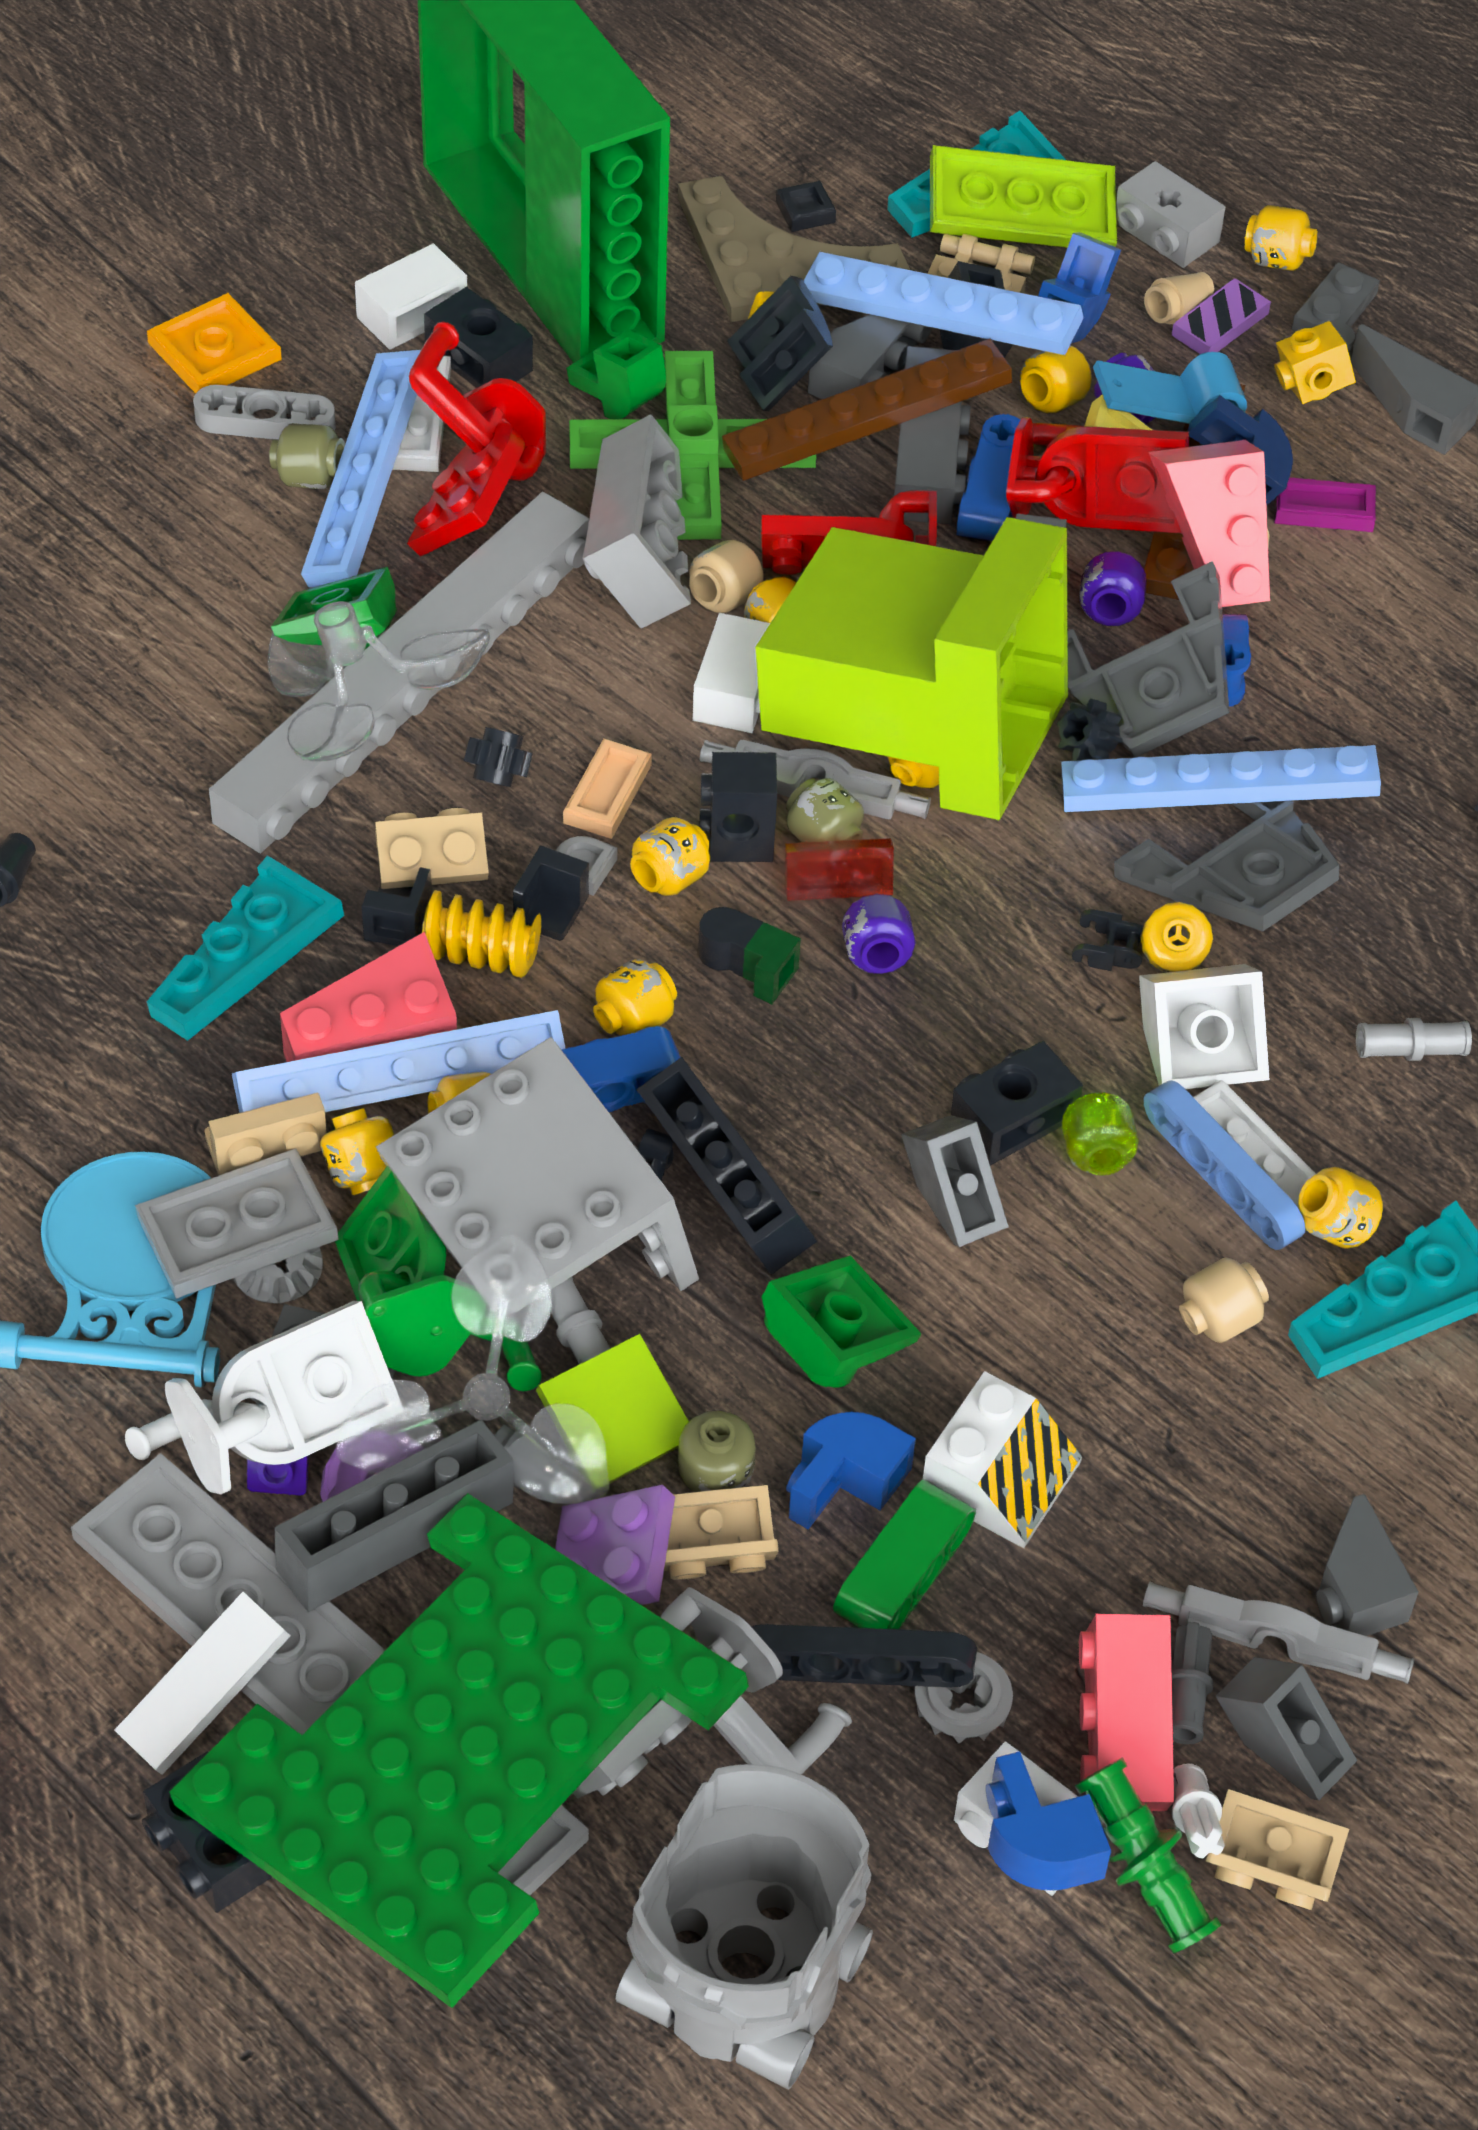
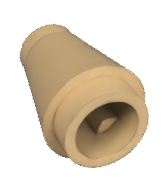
(1177, 295)

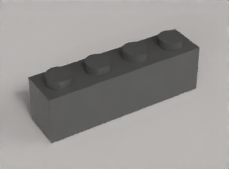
(932, 449)
(389, 1515)

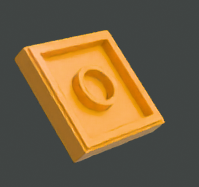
(214, 344)

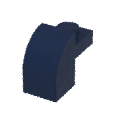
(1227, 423)

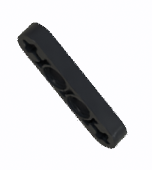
(871, 1655)

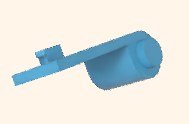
(1170, 395)

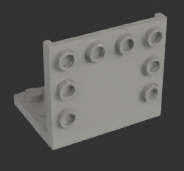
(539, 1162)

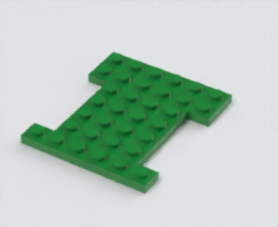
(453, 1751)

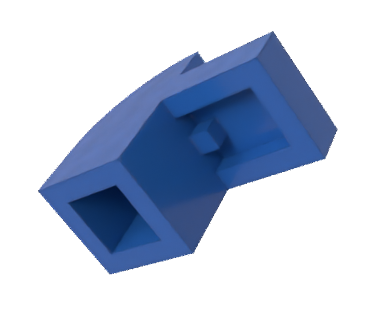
(1084, 279)
(851, 1454)
(1047, 1844)

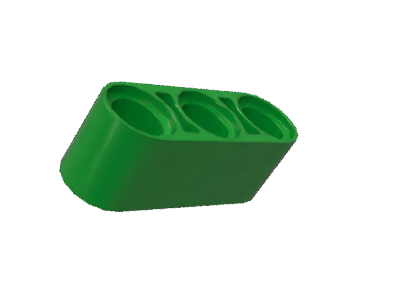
(905, 1559)

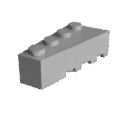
(638, 522)

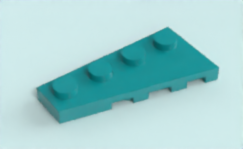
(1020, 137)
(251, 942)
(1397, 1297)

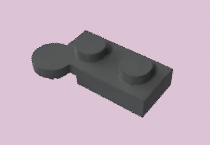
(1338, 300)

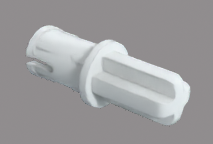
(1197, 1811)

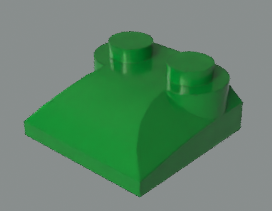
(369, 593)
(835, 1320)

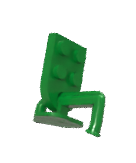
(400, 1278)

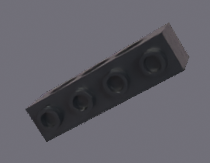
(727, 1166)

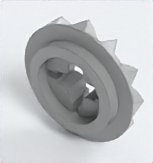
(273, 1286)
(991, 1696)

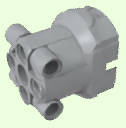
(742, 1847)

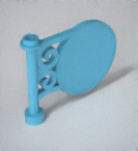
(106, 1260)

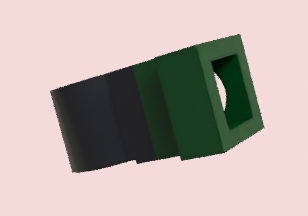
(749, 949)

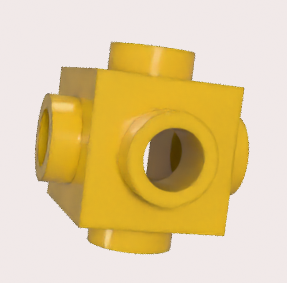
(1314, 363)

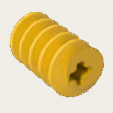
(481, 936)

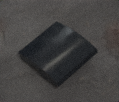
(781, 342)

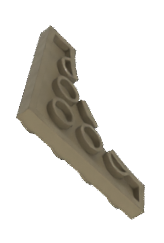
(751, 254)

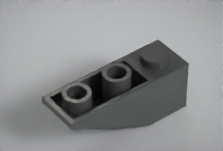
(864, 353)
(1416, 392)

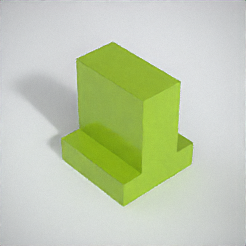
(926, 655)

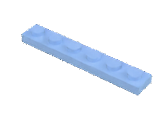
(944, 303)
(362, 471)
(1220, 778)
(395, 1067)

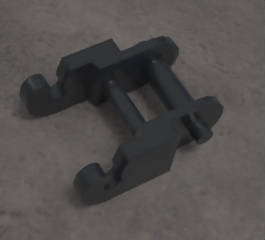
(1108, 954)

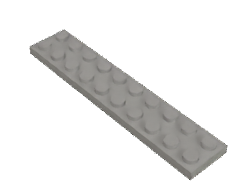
(194, 1561)

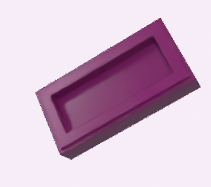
(1327, 505)

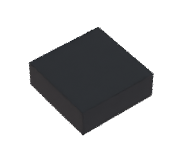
(805, 206)

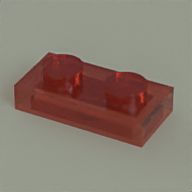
(839, 869)

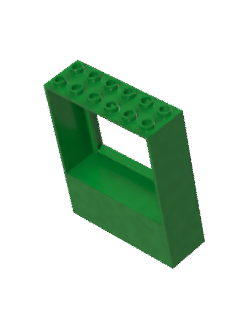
(586, 197)

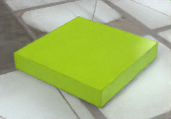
(627, 1401)

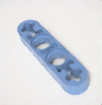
(1224, 1165)

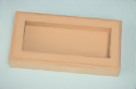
(607, 788)

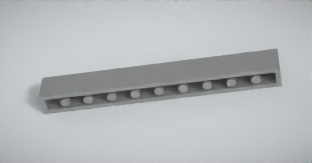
(487, 591)

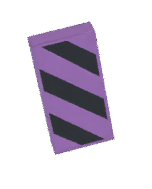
(1221, 318)

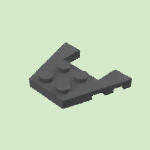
(1168, 682)
(1247, 878)

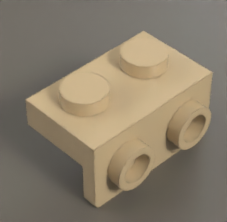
(446, 844)
(266, 1132)
(720, 1530)
(1278, 1848)

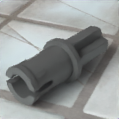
(1190, 1682)

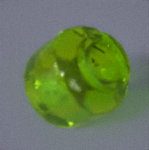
(1100, 1133)

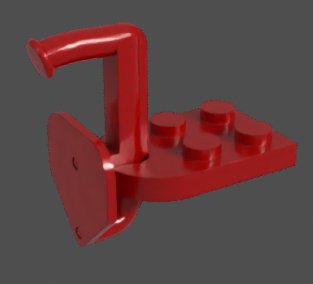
(502, 437)
(1092, 475)
(794, 539)

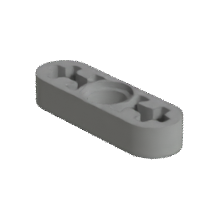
(231, 398)

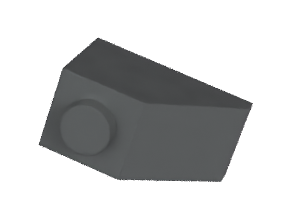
(956, 1178)
(1364, 1577)
(1287, 1724)

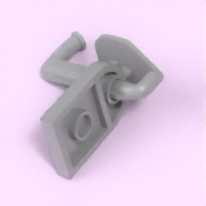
(740, 1725)

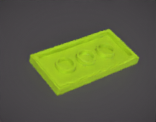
(1020, 197)

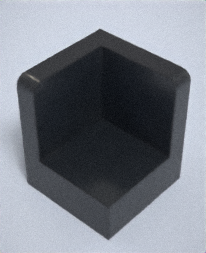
(555, 888)
(396, 913)

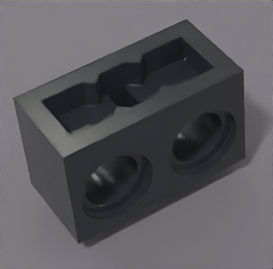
(196, 1846)

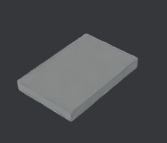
(236, 1223)

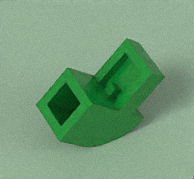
(621, 373)

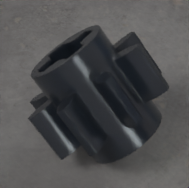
(1089, 731)
(498, 757)

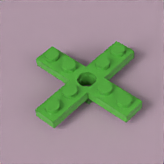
(694, 430)

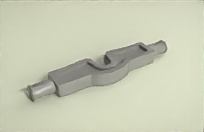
(875, 792)
(1305, 1637)

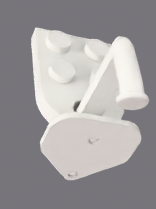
(301, 1390)

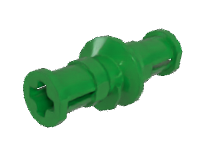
(1148, 1856)

